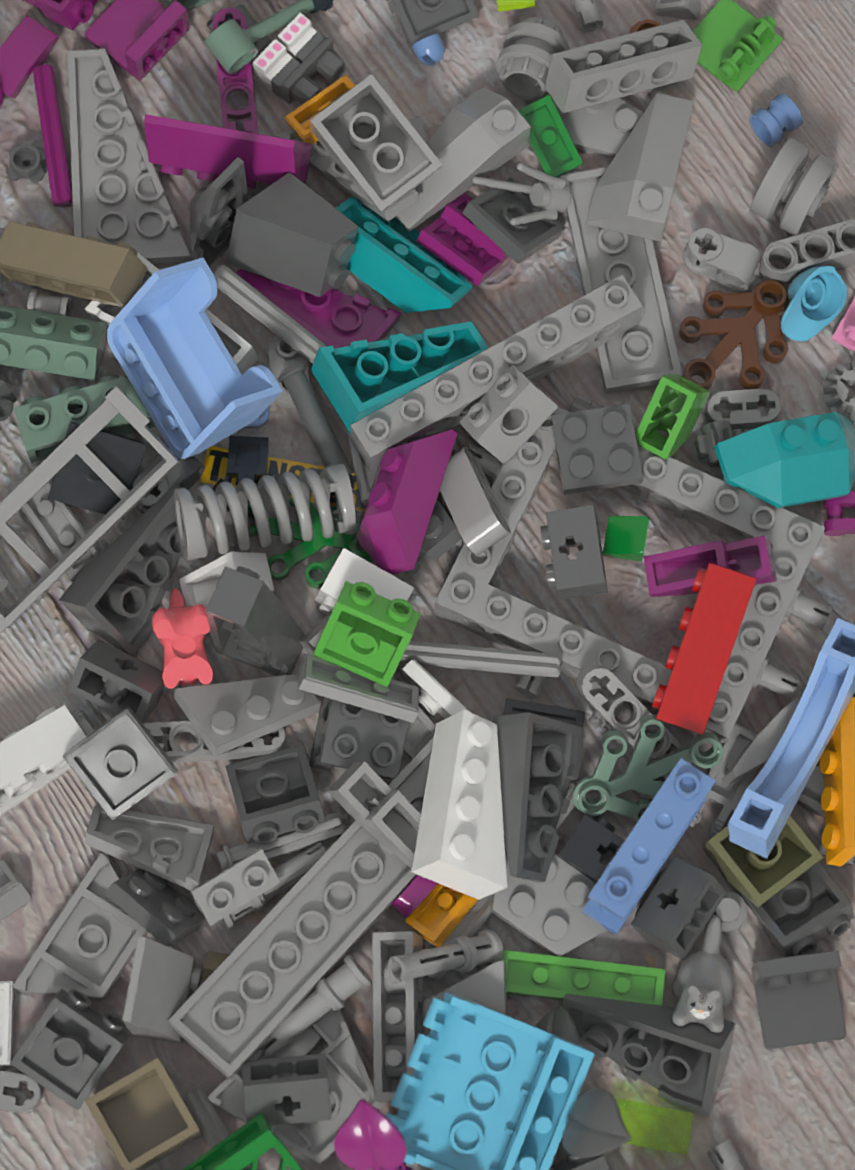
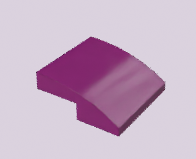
(461, 244)

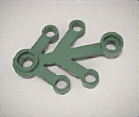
(639, 773)

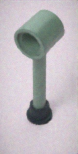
(235, 45)

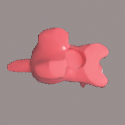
(182, 634)

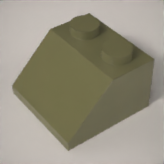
(759, 876)

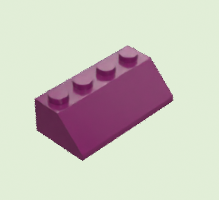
(212, 149)

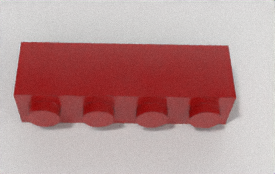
(705, 648)

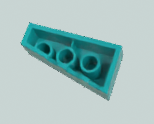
(379, 372)

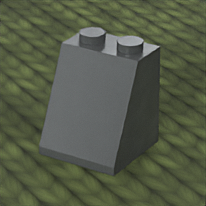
(293, 238)

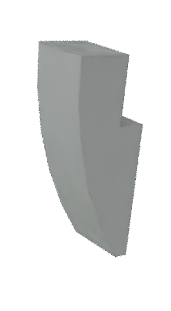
(378, 809)

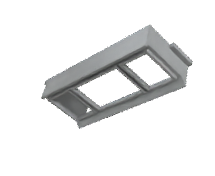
(76, 444)

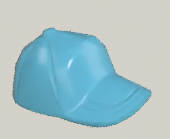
(814, 302)

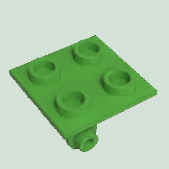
(735, 43)

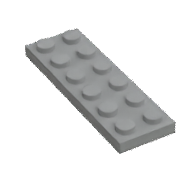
(648, 349)

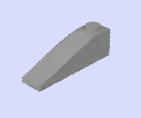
(469, 143)

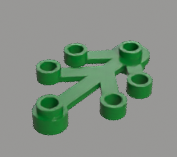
(306, 549)

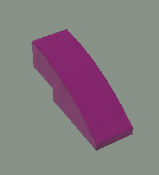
(675, 571)

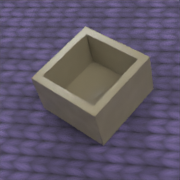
(143, 1117)

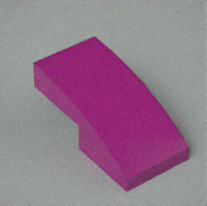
(21, 52)

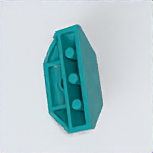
(398, 265)
(792, 460)

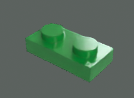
(550, 138)

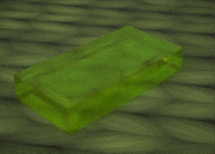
(656, 1126)

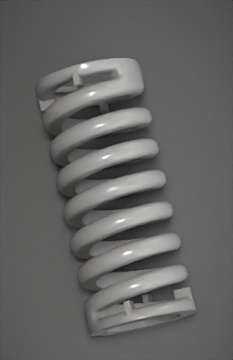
(191, 511)

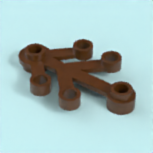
(738, 332)

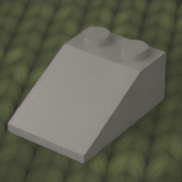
(374, 143)
(157, 989)

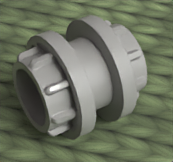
(527, 57)

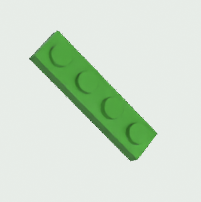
(556, 976)

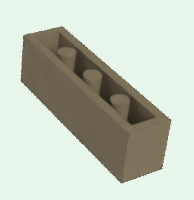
(70, 263)

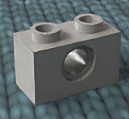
(508, 414)

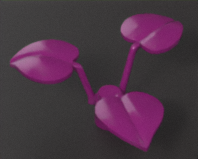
(370, 1140)

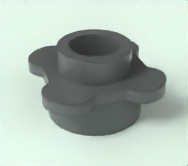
(22, 153)

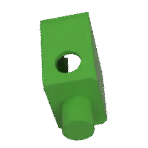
(674, 410)

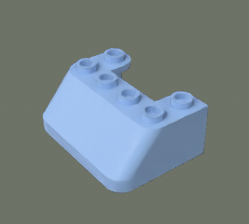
(183, 364)

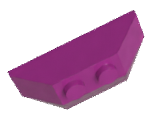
(404, 501)

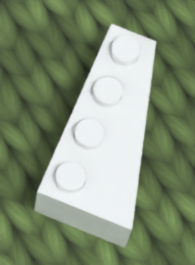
(34, 755)
(462, 809)

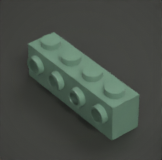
(51, 342)
(46, 420)

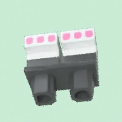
(295, 60)

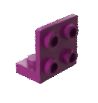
(138, 33)

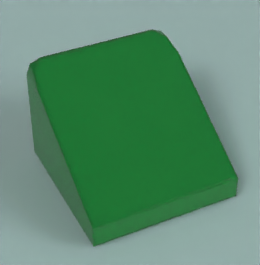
(626, 537)

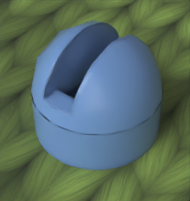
(429, 49)

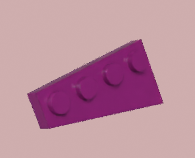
(332, 317)

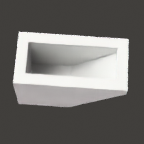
(201, 583)

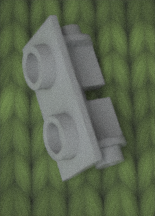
(235, 887)

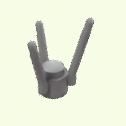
(548, 195)

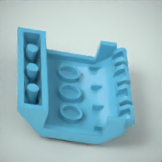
(486, 1090)

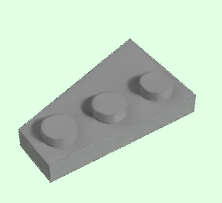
(602, 126)
(154, 843)

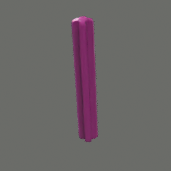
(52, 135)

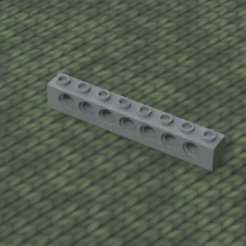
(533, 351)

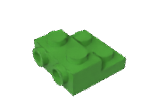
(367, 632)

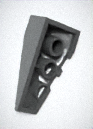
(214, 212)
(535, 773)
(675, 1059)

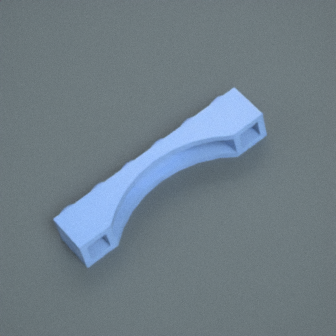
(784, 776)

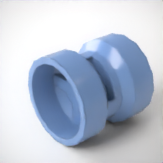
(778, 118)

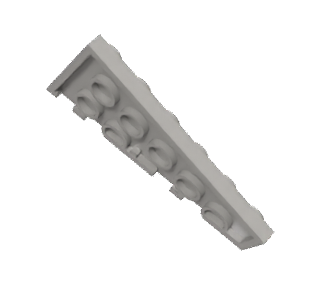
(112, 179)

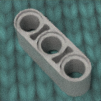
(793, 252)
(472, 503)

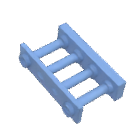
(648, 846)

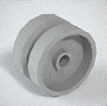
(797, 189)

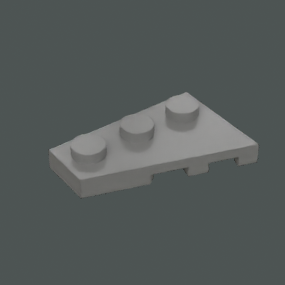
(245, 709)

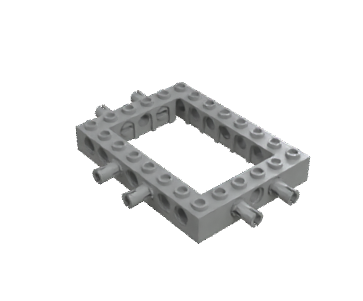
(517, 625)

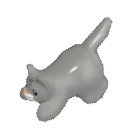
(704, 983)

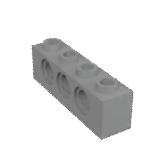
(622, 66)
(395, 1012)

